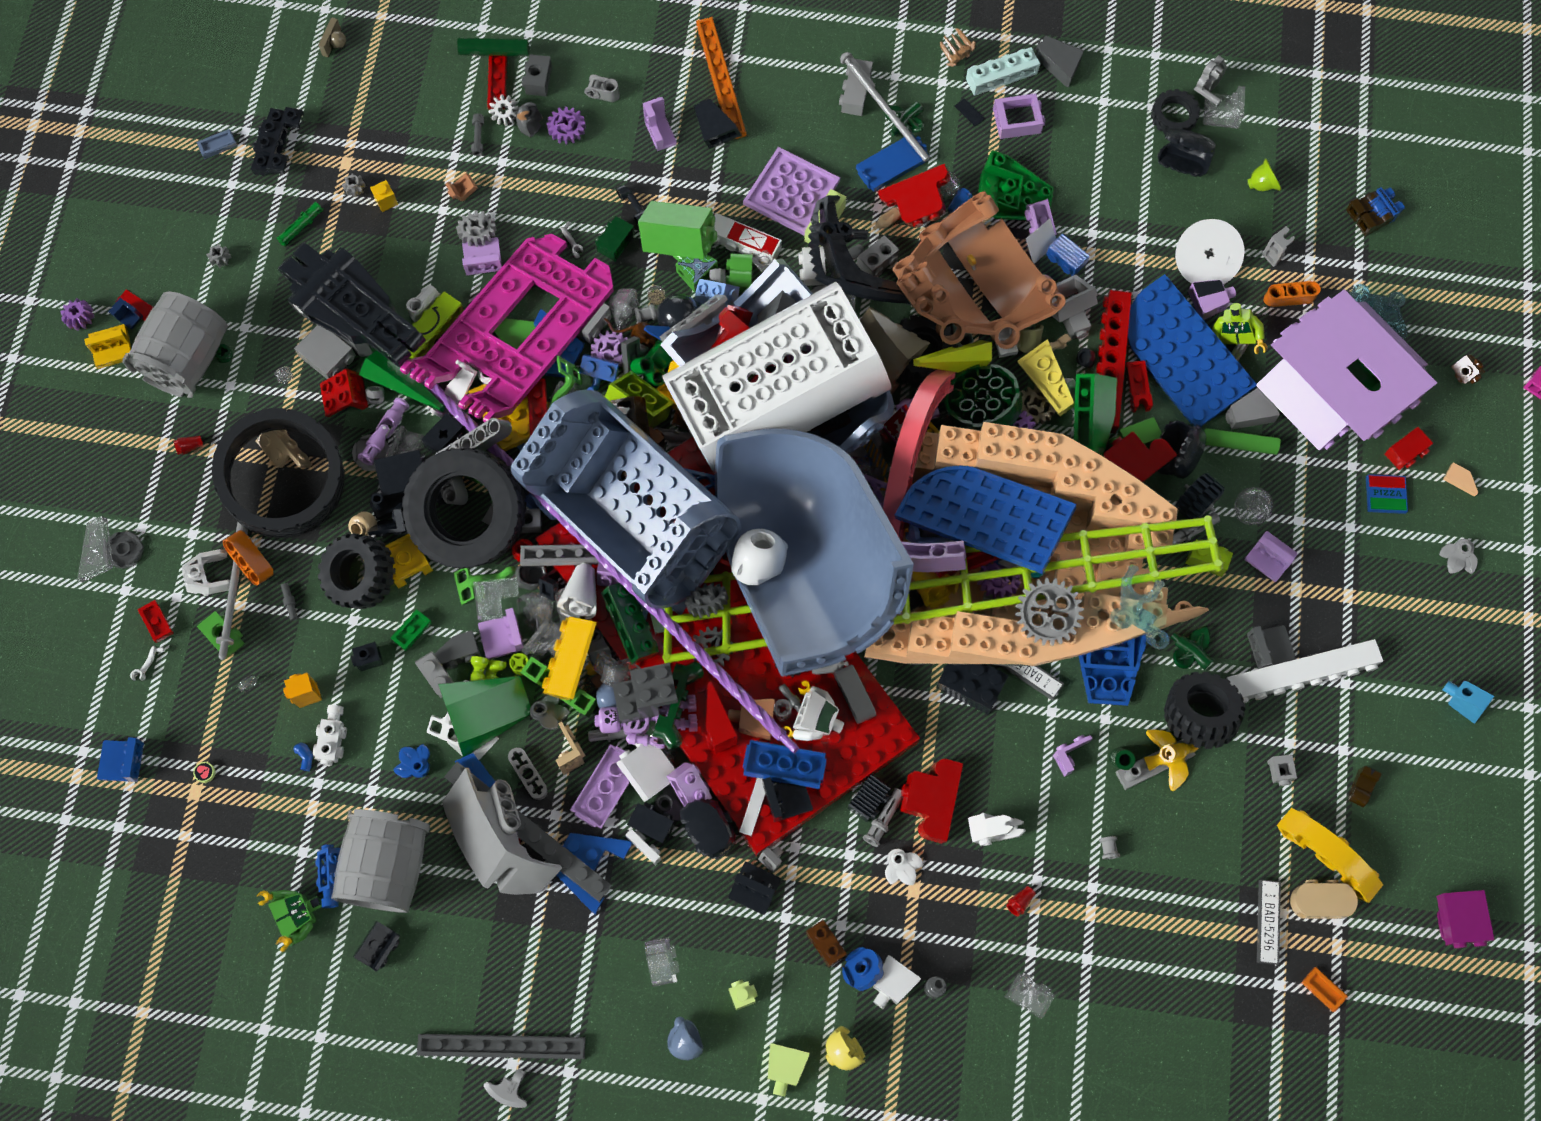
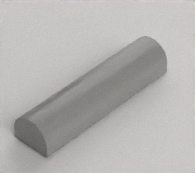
(555, 555)

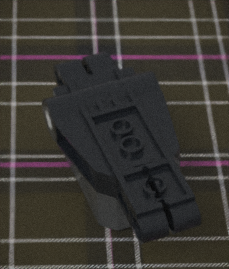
(348, 302)

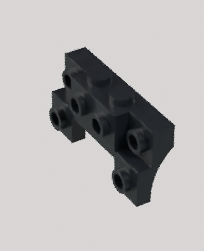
(271, 141)

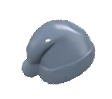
(684, 1040)

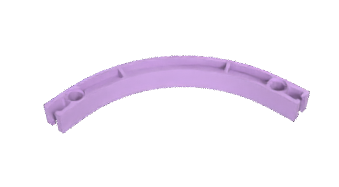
(937, 556)

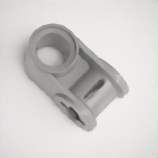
(600, 88)

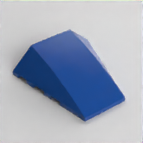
(1112, 672)

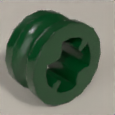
(227, 356)

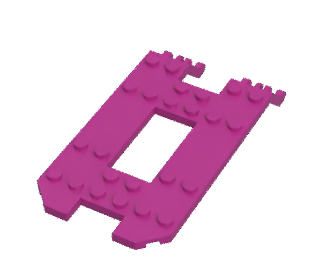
(511, 369)

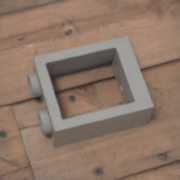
(1083, 300)

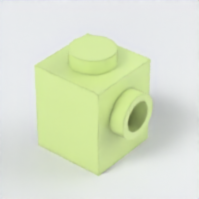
(742, 994)

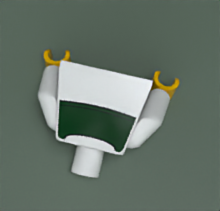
(815, 716)

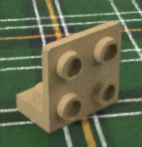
(570, 760)

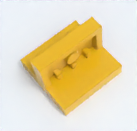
(109, 345)

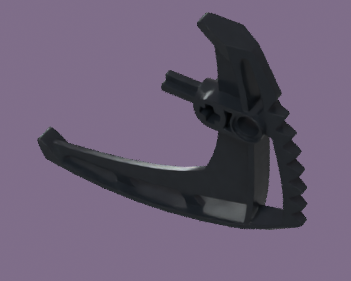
(843, 269)

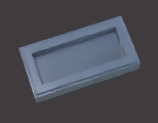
(216, 144)

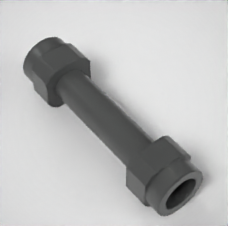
(477, 122)

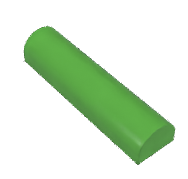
(1242, 441)

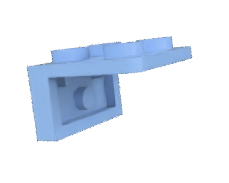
(707, 289)

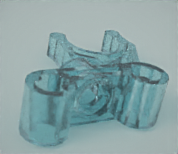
(1384, 307)
(1132, 606)

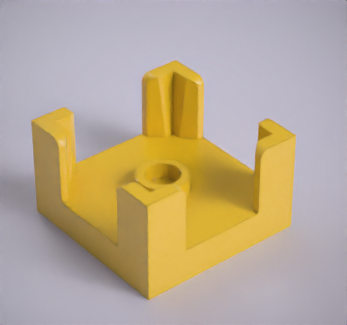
(407, 560)

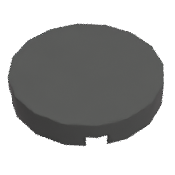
(125, 549)

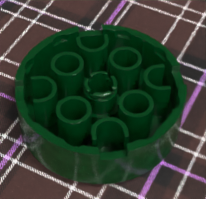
(983, 396)

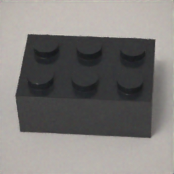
(973, 684)

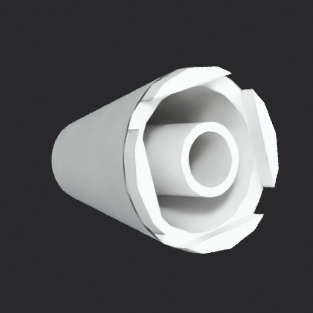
(580, 593)

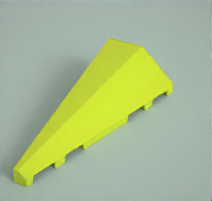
(958, 358)

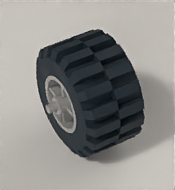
(1200, 497)

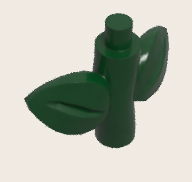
(908, 118)
(1192, 649)

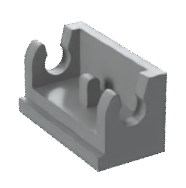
(1276, 247)

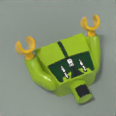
(1240, 327)

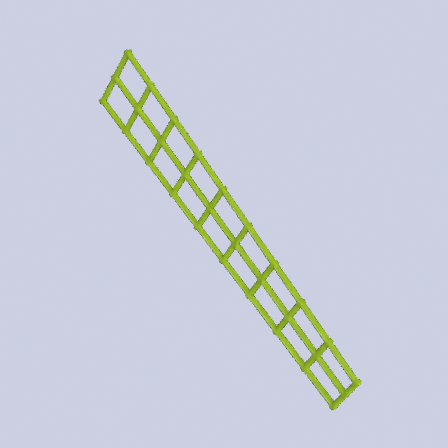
(964, 578)

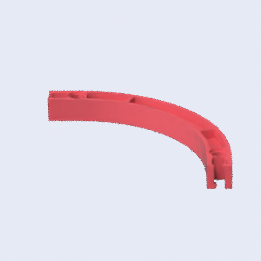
(910, 440)

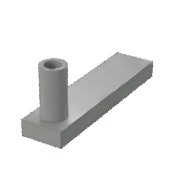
(1140, 772)

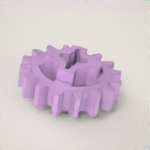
(609, 341)

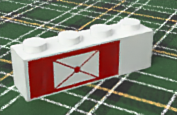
(745, 239)

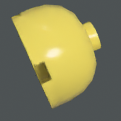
(843, 1050)

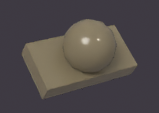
(331, 38)

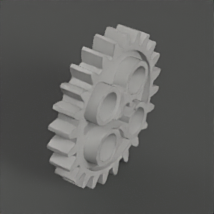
(1052, 592)

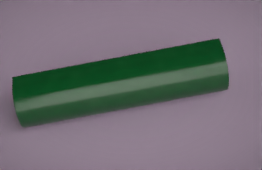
(493, 47)

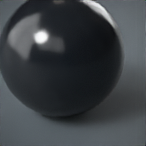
(675, 309)

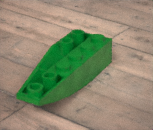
(1094, 410)

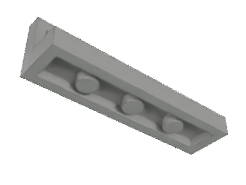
(700, 315)

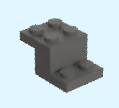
(644, 693)

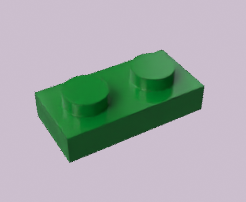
(411, 630)

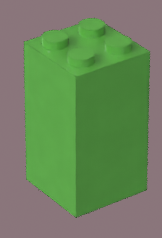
(677, 229)

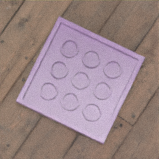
(789, 190)

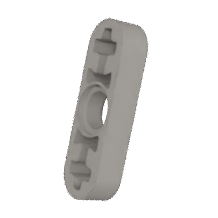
(530, 788)

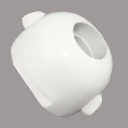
(758, 556)

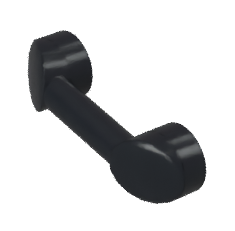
(624, 193)

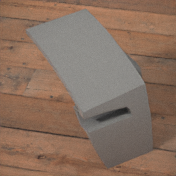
(488, 837)

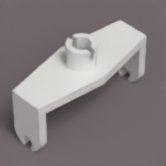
(457, 387)

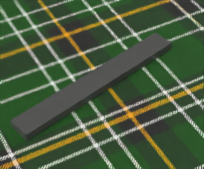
(501, 1046)

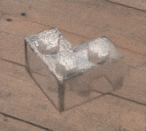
(489, 595)

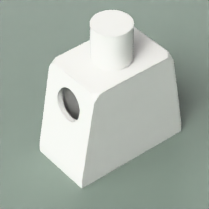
(895, 982)

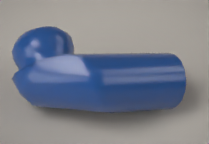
(306, 755)

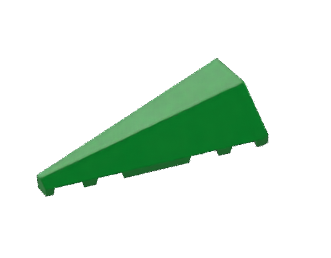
(384, 372)

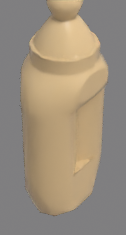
(887, 218)

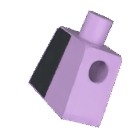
(1210, 297)

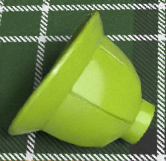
(1264, 178)

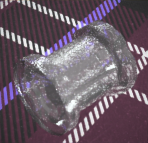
(786, 714)

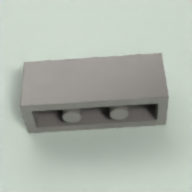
(855, 92)

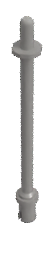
(225, 639)

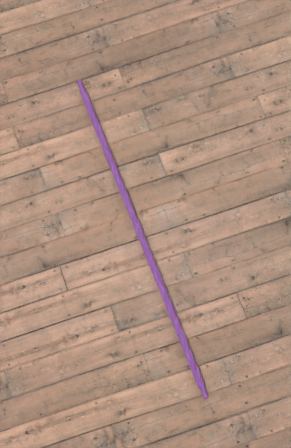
(660, 614)

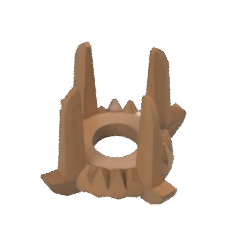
(958, 54)

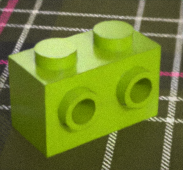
(1204, 556)

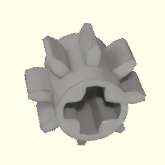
(353, 185)
(219, 256)

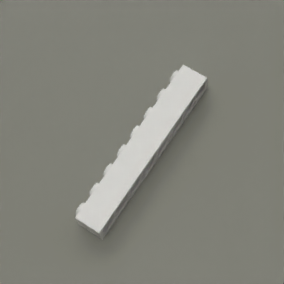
(1307, 670)

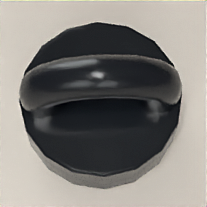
(1086, 357)

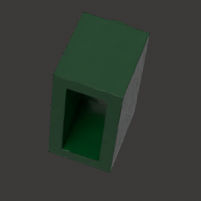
(615, 238)

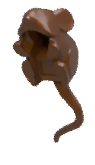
(638, 331)

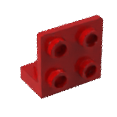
(343, 391)

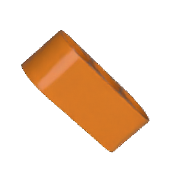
(1300, 292)
(248, 557)

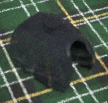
(1187, 152)
(1187, 443)
(709, 827)

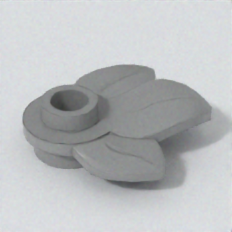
(1458, 558)

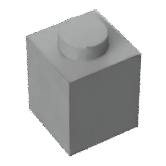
(1077, 325)

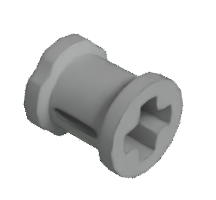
(1109, 847)

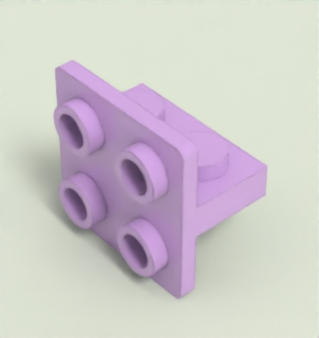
(1271, 556)

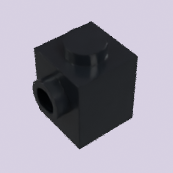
(367, 656)

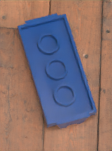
(890, 164)
(781, 765)

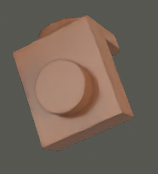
(462, 187)

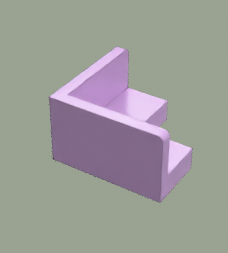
(657, 124)

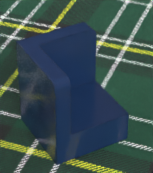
(125, 313)

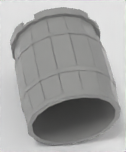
(176, 344)
(379, 861)

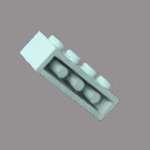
(1002, 71)

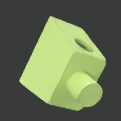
(785, 1067)

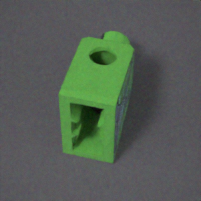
(694, 269)

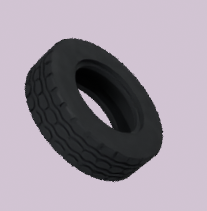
(422, 517)

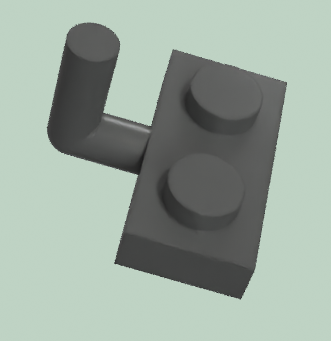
(631, 350)

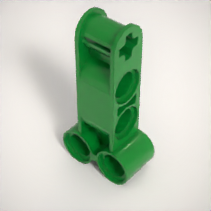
(653, 365)

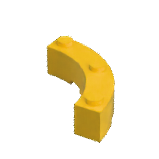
(1332, 852)

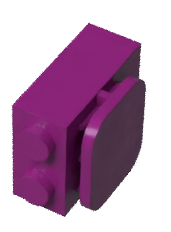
(1464, 919)

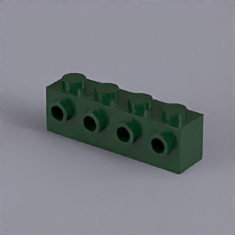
(630, 623)

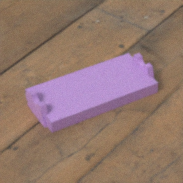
(601, 790)

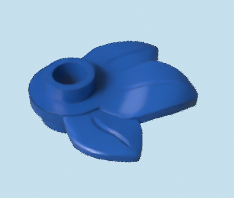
(410, 760)

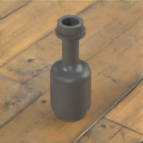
(935, 987)

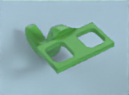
(570, 379)
(468, 583)

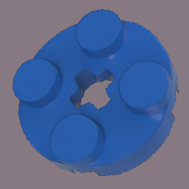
(872, 972)

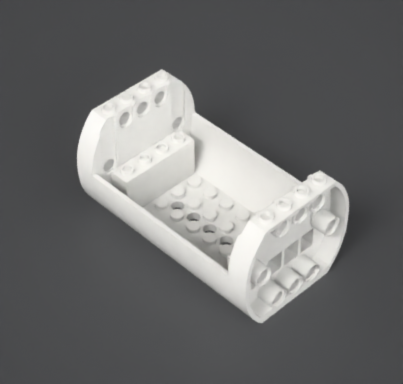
(797, 395)

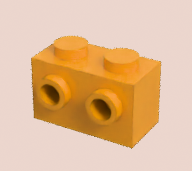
(302, 690)

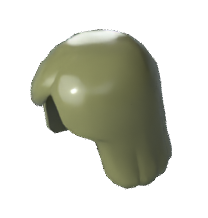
(1030, 338)

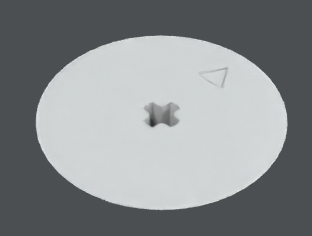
(1209, 251)

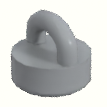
(374, 392)

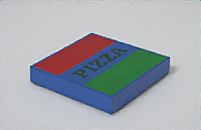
(1386, 494)

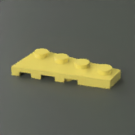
(1046, 375)

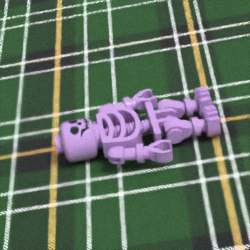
(609, 722)

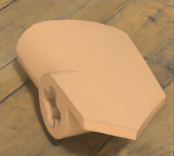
(1183, 612)

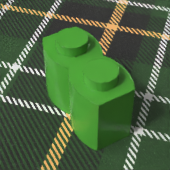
(740, 271)

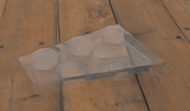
(96, 550)

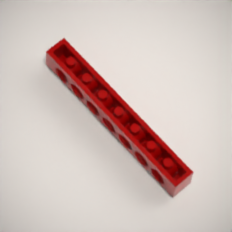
(1121, 302)

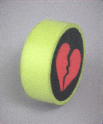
(204, 772)

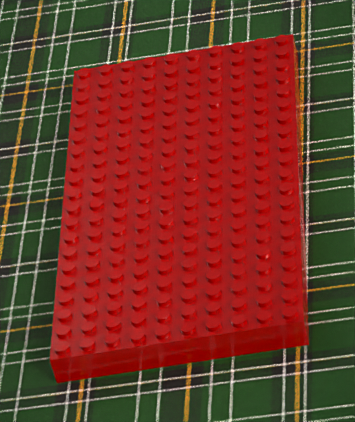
(850, 754)

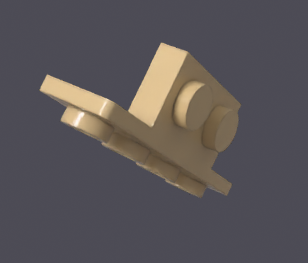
(281, 447)

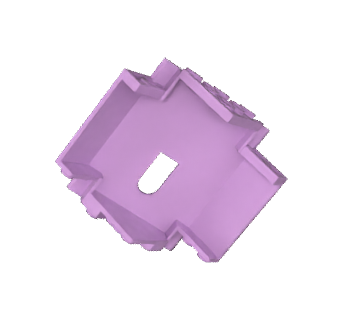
(1320, 391)

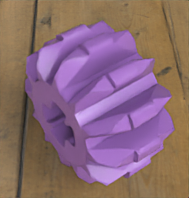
(77, 314)

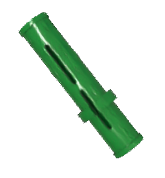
(297, 226)

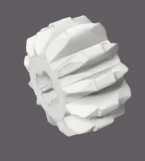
(508, 113)

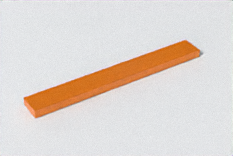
(719, 72)

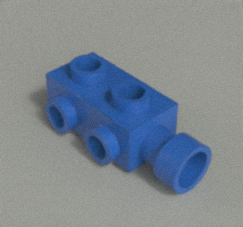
(327, 872)

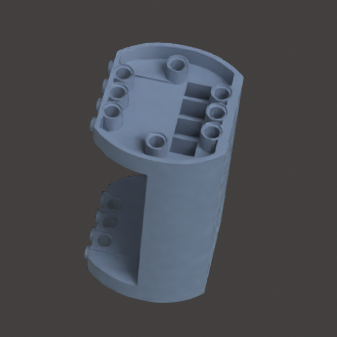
(577, 469)

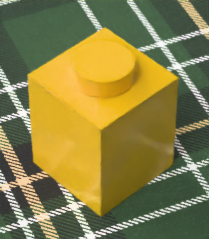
(384, 196)

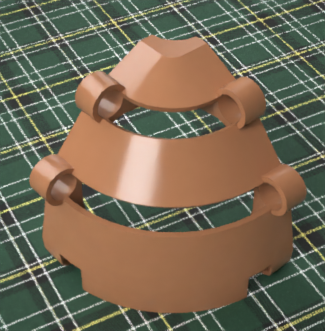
(1001, 273)

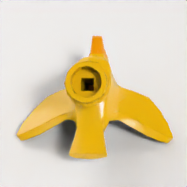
(1170, 754)

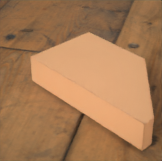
(1461, 478)

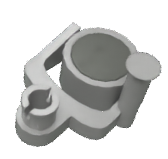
(1210, 78)

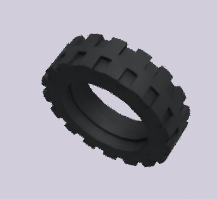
(1175, 97)

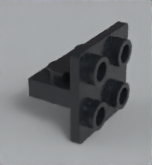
(754, 888)

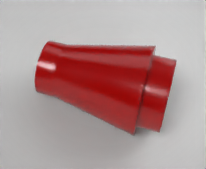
(187, 444)
(1019, 902)

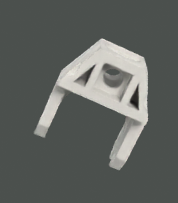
(195, 577)
(991, 828)

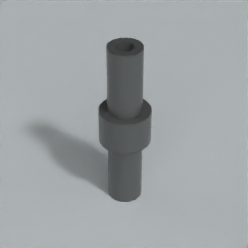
(289, 602)
(793, 699)

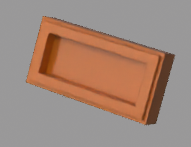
(1324, 989)

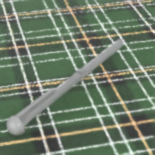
(869, 85)

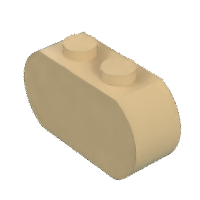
(1323, 900)

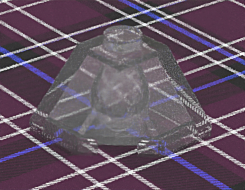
(622, 307)

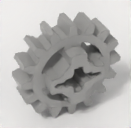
(476, 228)

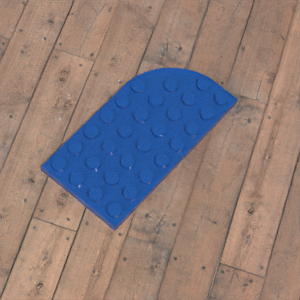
(1184, 354)
(988, 514)

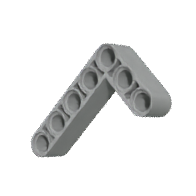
(480, 438)

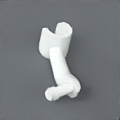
(148, 662)

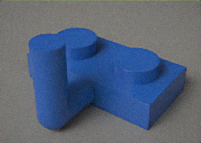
(598, 369)

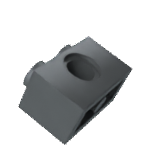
(541, 67)

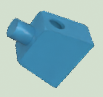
(1468, 699)

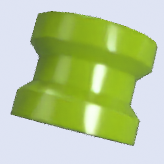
(517, 661)

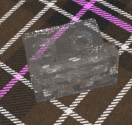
(1229, 111)

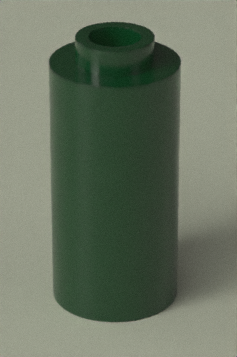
(1128, 758)

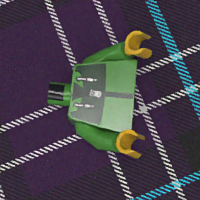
(292, 914)

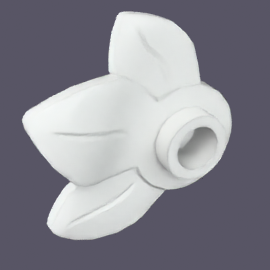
(904, 869)

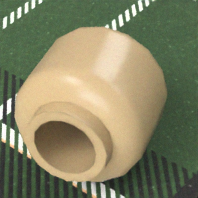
(361, 523)

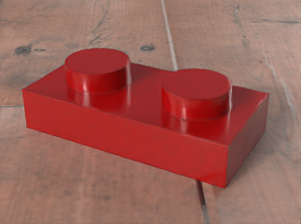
(155, 621)

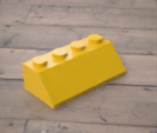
(568, 658)

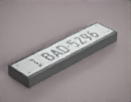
(1037, 678)
(1268, 922)

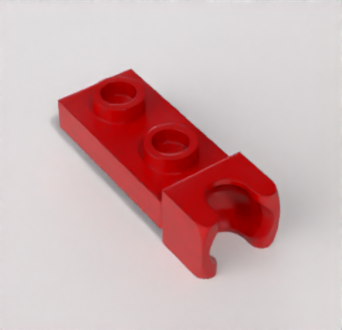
(1138, 385)

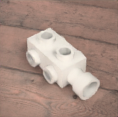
(330, 739)

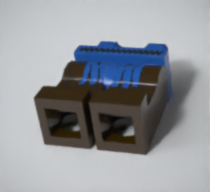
(1375, 210)

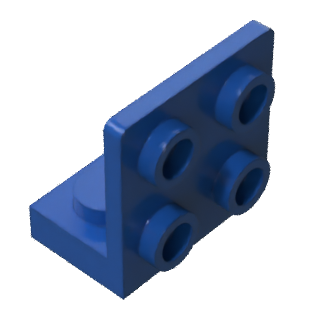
(120, 760)

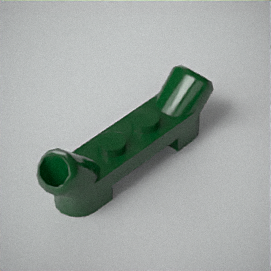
(665, 726)

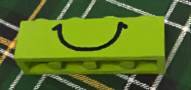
(436, 321)

